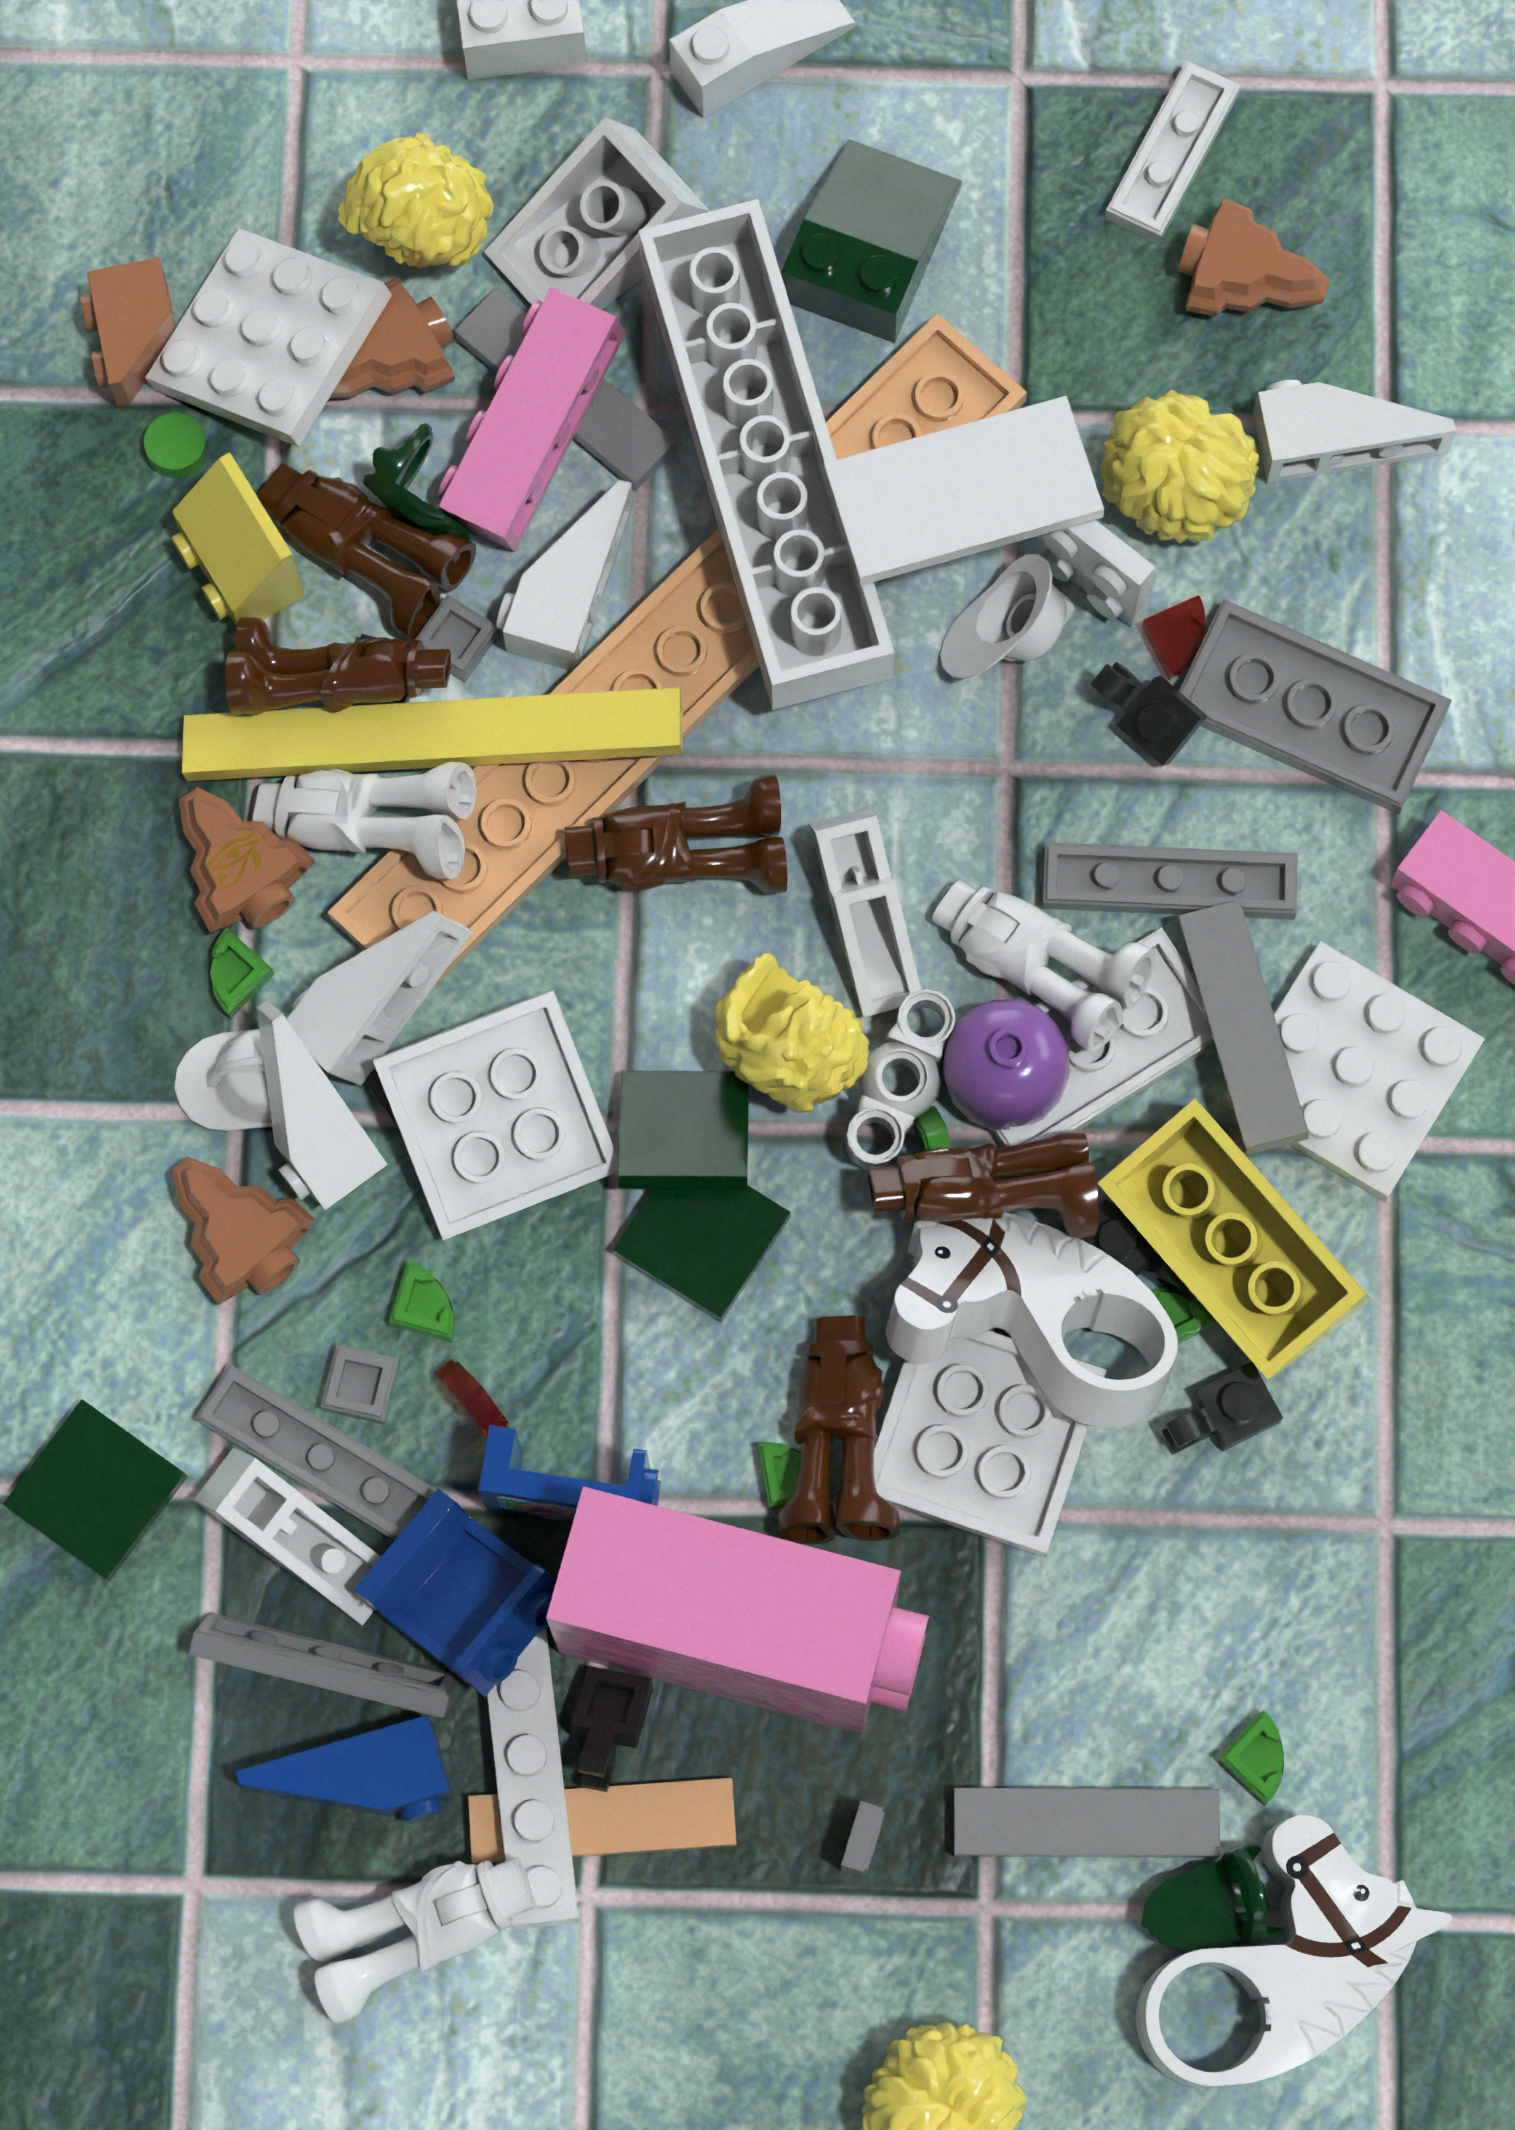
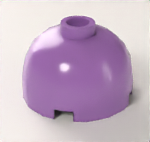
(1006, 1064)

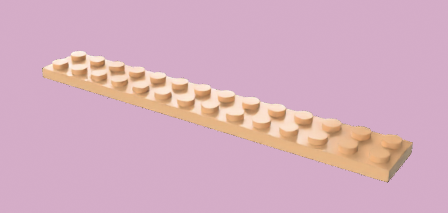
(680, 636)

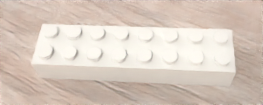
(763, 453)

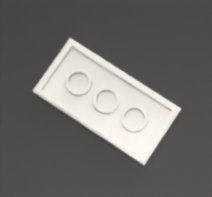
(963, 490)
(1152, 1042)

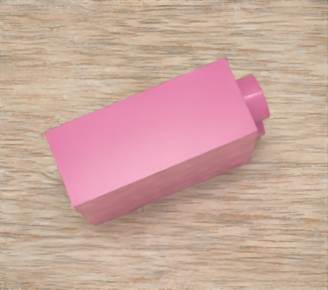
(733, 1613)

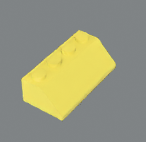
(1233, 1240)

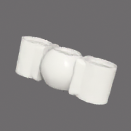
(908, 1050)

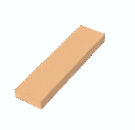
(625, 1819)

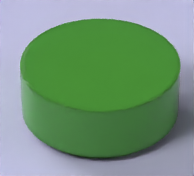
(175, 445)

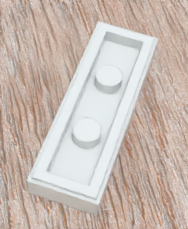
(1172, 152)

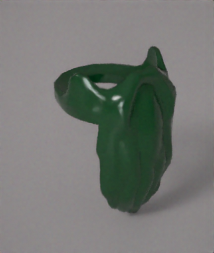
(395, 474)
(1211, 1905)

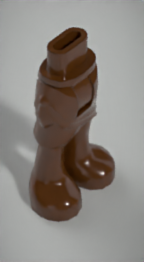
(339, 523)
(339, 674)
(649, 844)
(963, 1186)
(838, 1401)

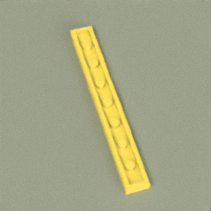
(434, 734)

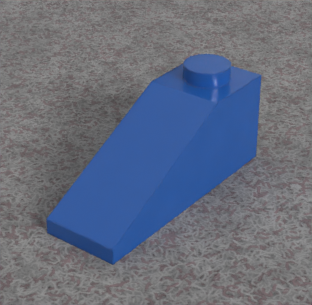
(372, 1773)

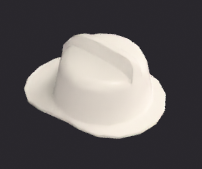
(1009, 621)
(225, 1082)

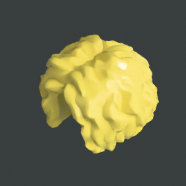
(418, 203)
(1179, 467)
(789, 1037)
(944, 2082)

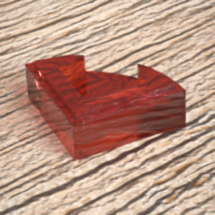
(1176, 635)
(471, 1396)

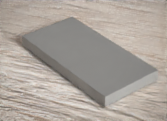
(1313, 706)

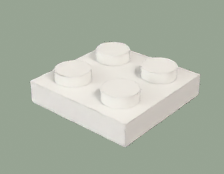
(1101, 565)

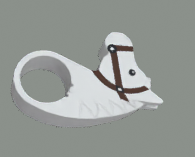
(1037, 1290)
(1338, 1958)

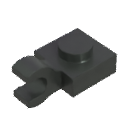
(1156, 715)
(1127, 1246)
(1230, 1409)
(608, 1715)

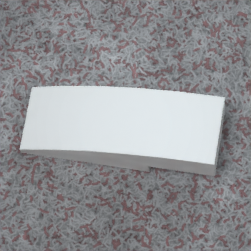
(866, 910)

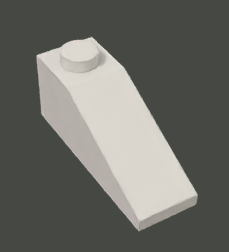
(749, 45)
(1335, 430)
(565, 586)
(370, 998)
(310, 1121)
(290, 1531)

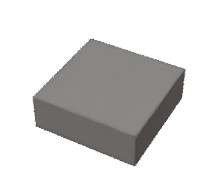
(461, 631)
(360, 1384)
(862, 1839)

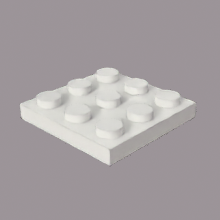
(268, 336)
(1367, 1068)
(497, 1114)
(979, 1444)

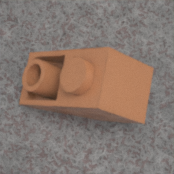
(133, 320)

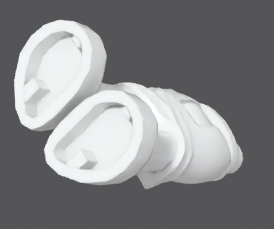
(338, 807)
(1015, 943)
(446, 1913)

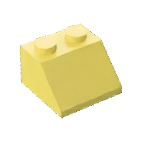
(235, 546)

